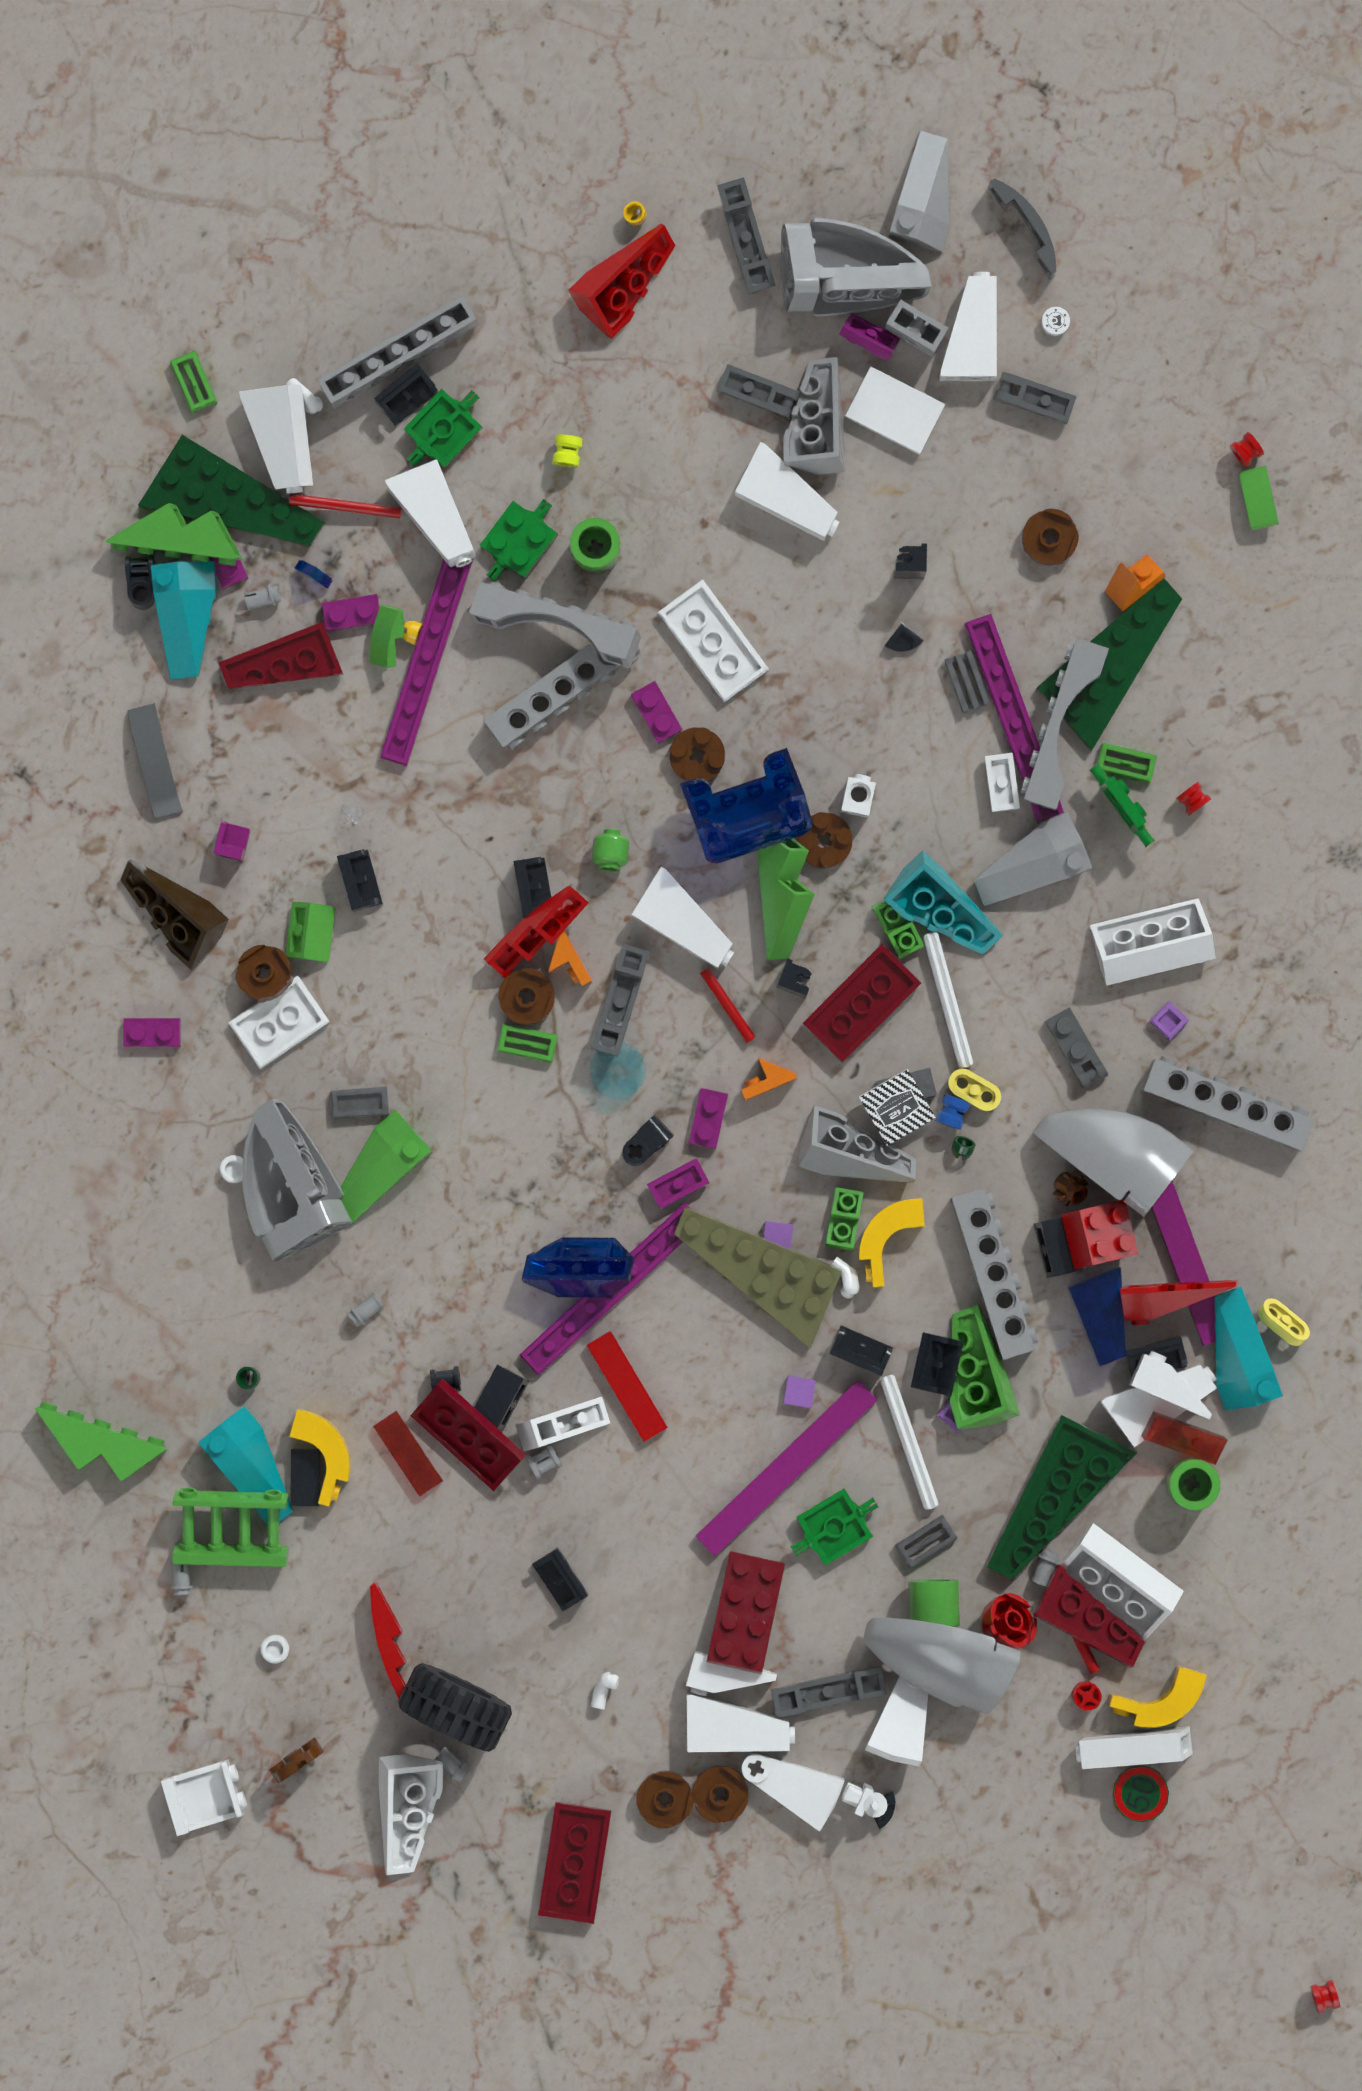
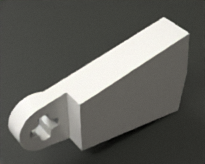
(901, 1725)
(798, 1788)

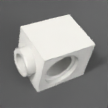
(855, 808)

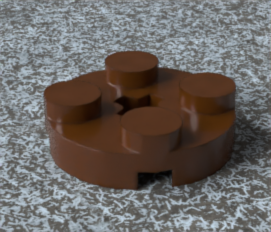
(1064, 530)
(703, 740)
(840, 837)
(519, 982)
(275, 984)
(296, 1760)
(651, 1808)
(723, 1810)

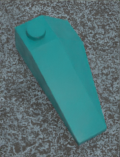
(183, 607)
(934, 899)
(1242, 1362)
(245, 1457)

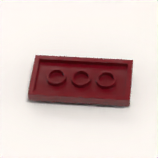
(861, 1003)
(468, 1435)
(745, 1612)
(574, 1862)

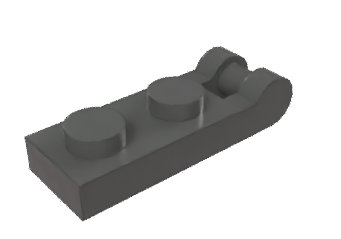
(757, 391)
(1035, 398)
(1076, 1047)

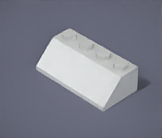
(1153, 941)
(1122, 1581)

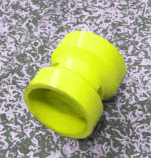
(567, 451)

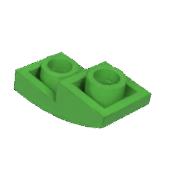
(1258, 498)
(387, 628)
(899, 931)
(844, 1219)

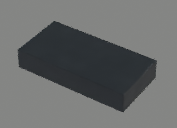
(305, 1477)

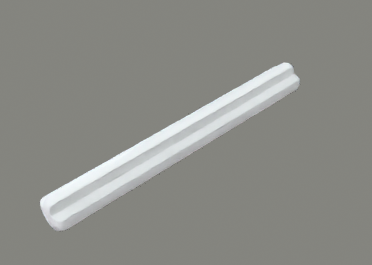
(948, 1000)
(909, 1442)

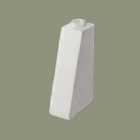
(973, 340)
(281, 434)
(785, 494)
(430, 506)
(679, 918)
(1133, 1407)
(732, 1728)
(1135, 1748)

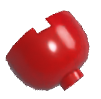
(1009, 1621)

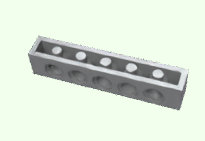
(398, 352)
(512, 737)
(1298, 1121)
(1007, 1344)

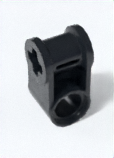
(139, 577)
(650, 1138)

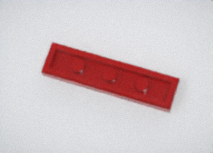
(627, 1386)

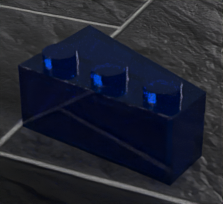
(1101, 1314)

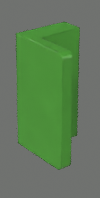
(310, 931)

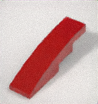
(541, 925)
(386, 1628)

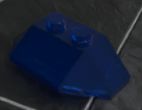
(579, 1267)

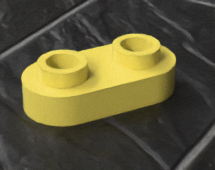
(975, 1087)
(1283, 1322)

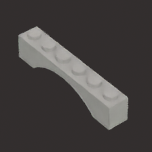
(503, 608)
(1083, 668)

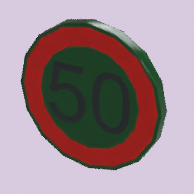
(1140, 1793)

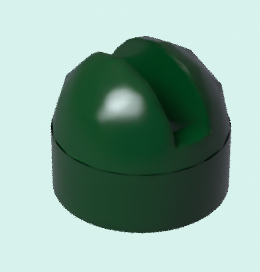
(963, 1147)
(243, 1377)

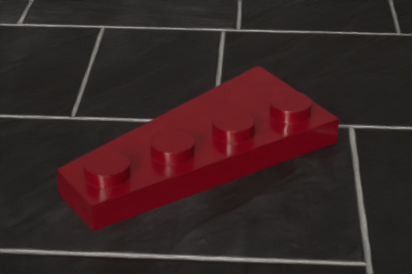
(288, 659)
(1078, 1614)

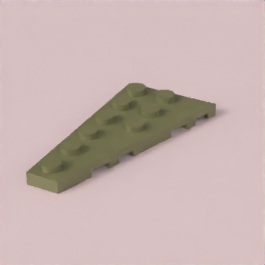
(777, 1278)

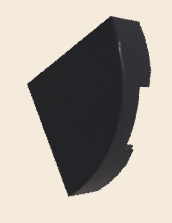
(903, 640)
(885, 1818)

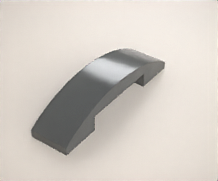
(1008, 196)
(745, 235)
(154, 761)
(620, 1000)
(828, 1691)

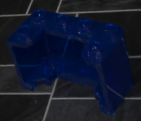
(749, 813)

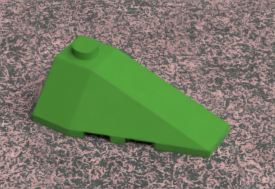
(384, 1160)
(981, 1385)

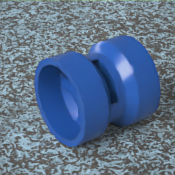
(952, 1112)

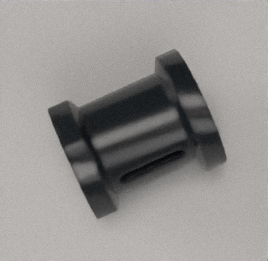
(451, 1376)

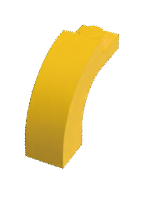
(886, 1222)
(329, 1440)
(1176, 1703)

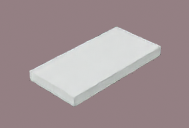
(713, 641)

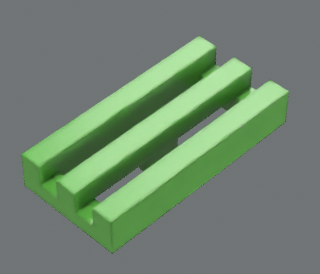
(202, 403)
(1126, 774)
(503, 1038)

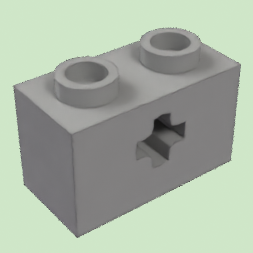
(916, 328)

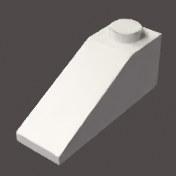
(1162, 1381)
(562, 1424)
(715, 1678)

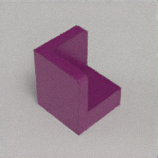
(231, 841)

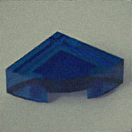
(313, 573)

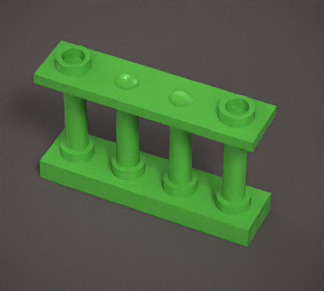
(238, 1554)

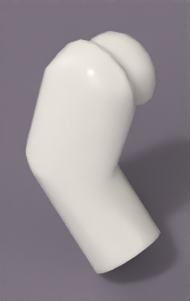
(311, 403)
(849, 1278)
(601, 1688)

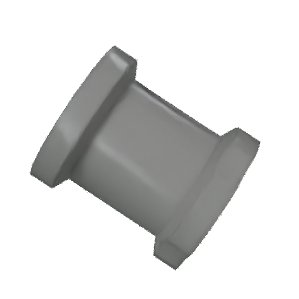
(544, 1461)

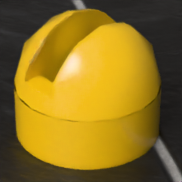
(630, 212)
(413, 631)

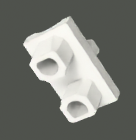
(864, 1800)

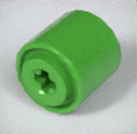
(604, 534)
(1198, 1497)
(934, 1601)

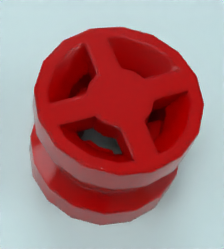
(1246, 449)
(1193, 798)
(1091, 1698)
(1325, 1996)

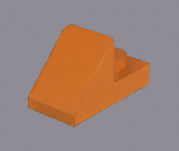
(1132, 583)
(565, 954)
(775, 1077)

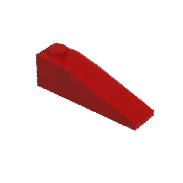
(615, 285)
(1155, 1300)

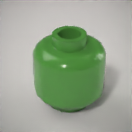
(610, 850)

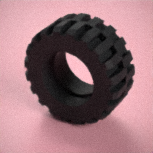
(455, 1707)

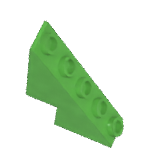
(168, 532)
(783, 896)
(88, 1440)

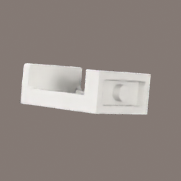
(204, 1796)

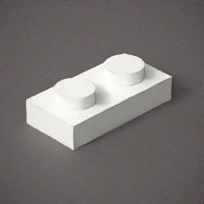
(1002, 782)

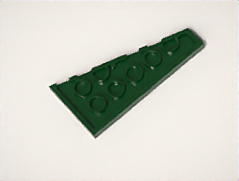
(205, 483)
(1129, 645)
(1062, 1483)

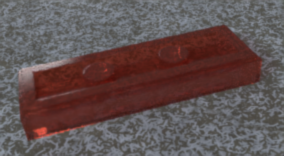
(1184, 1437)
(408, 1453)

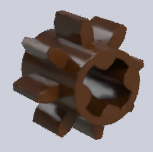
(1070, 1188)

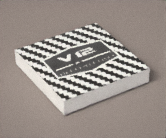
(897, 1107)

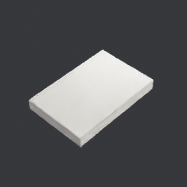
(895, 410)
(279, 1024)

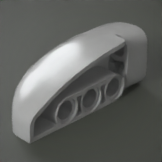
(846, 269)
(1117, 1151)
(288, 1184)
(945, 1660)

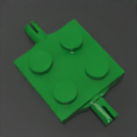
(443, 428)
(518, 540)
(1130, 812)
(834, 1526)

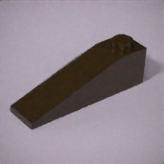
(183, 917)

